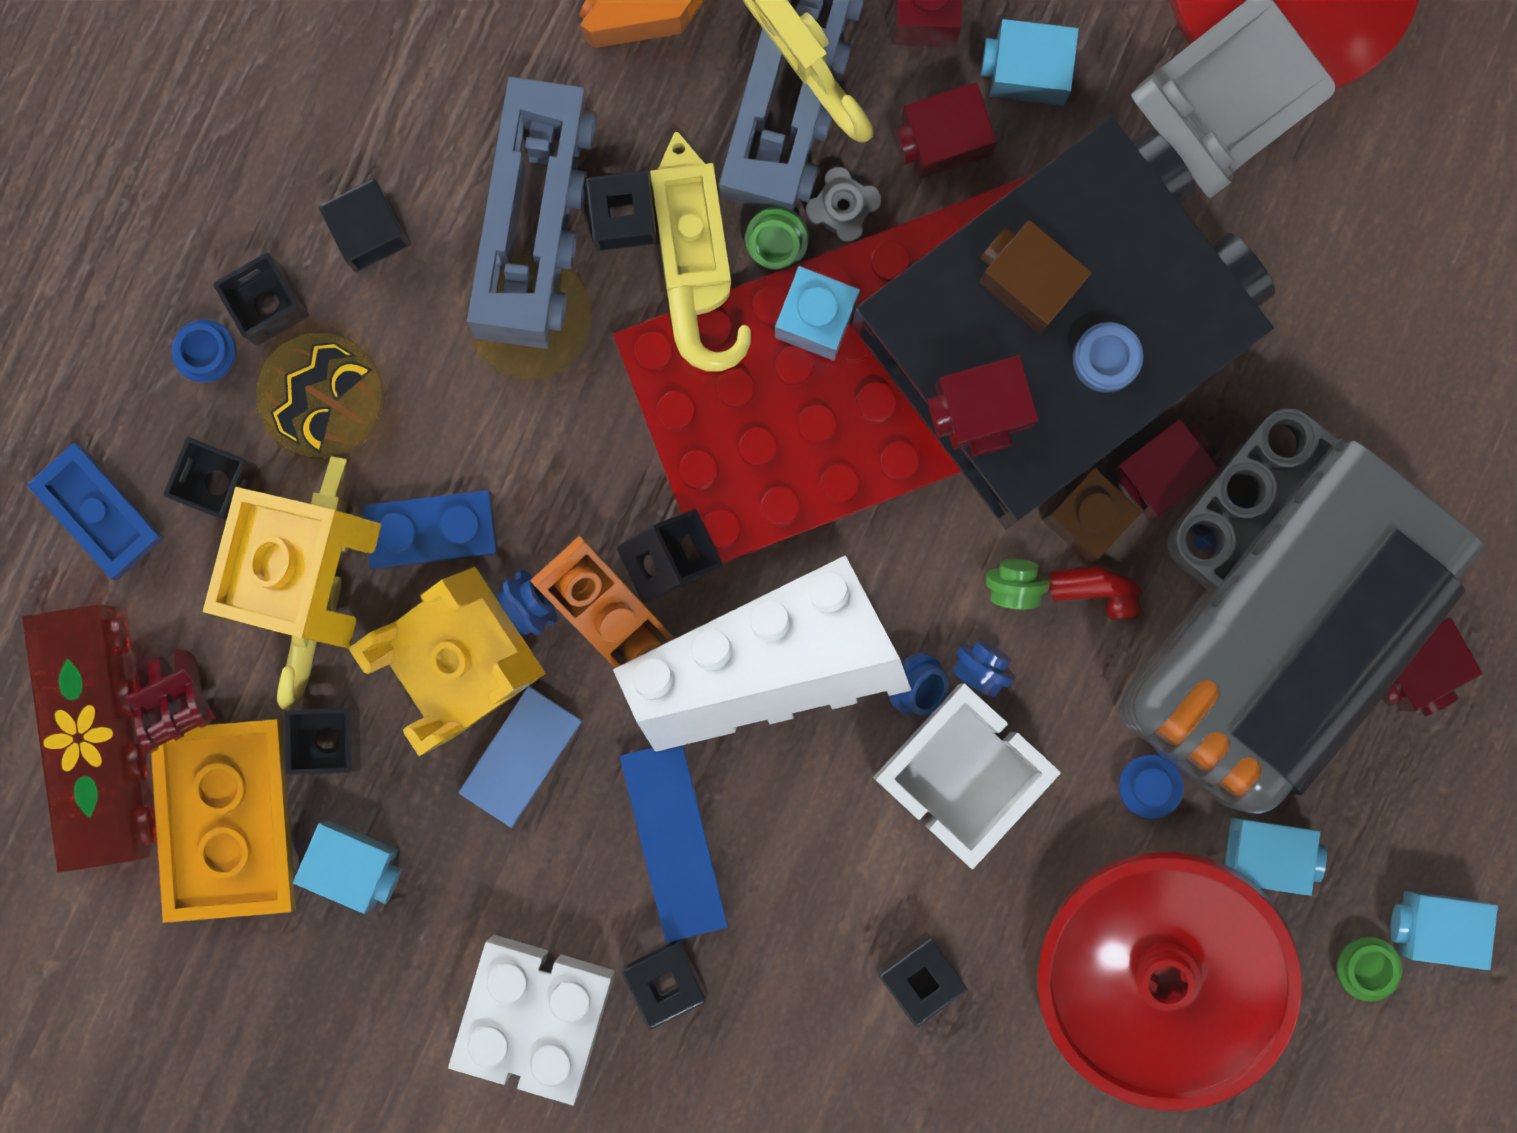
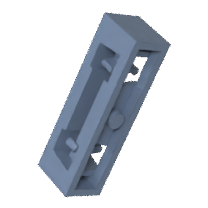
(549, 114)
(765, 180)

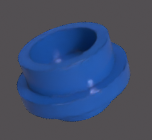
(204, 351)
(983, 667)
(927, 684)
(1150, 786)

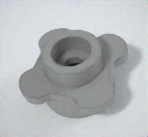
(843, 222)

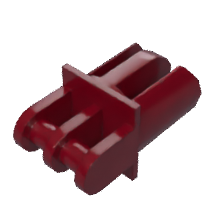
(168, 700)

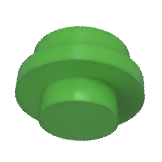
(777, 238)
(1017, 584)
(1369, 968)

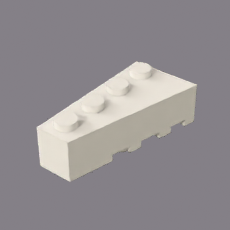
(765, 661)

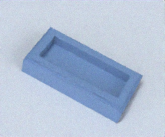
(520, 756)

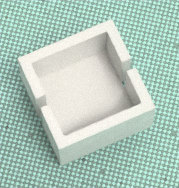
(966, 775)
(531, 1019)

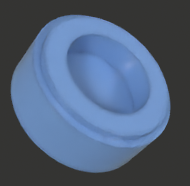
(1107, 357)

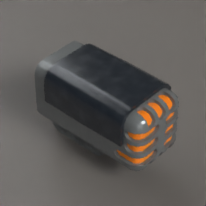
(1302, 615)

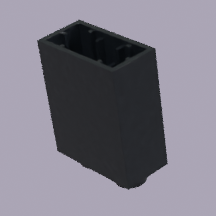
(1151, 271)

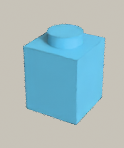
(1030, 62)
(816, 313)
(1276, 855)
(348, 867)
(1444, 929)

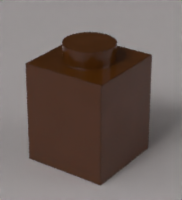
(1031, 274)
(1092, 516)

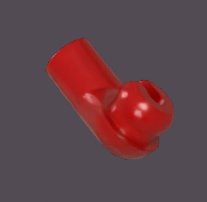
(1097, 583)

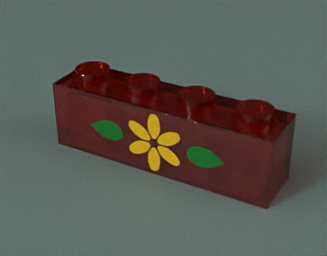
(88, 737)

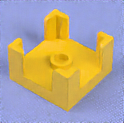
(282, 564)
(452, 657)

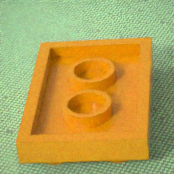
(223, 822)

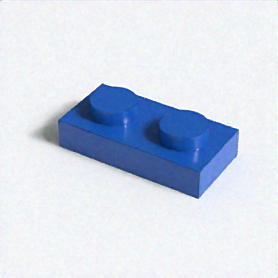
(95, 511)
(433, 529)

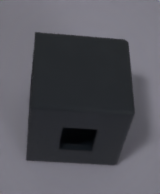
(618, 191)
(364, 225)
(242, 295)
(203, 461)
(663, 545)
(301, 746)
(936, 996)
(662, 1008)

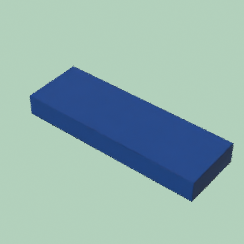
(674, 842)

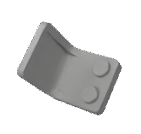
(1234, 92)

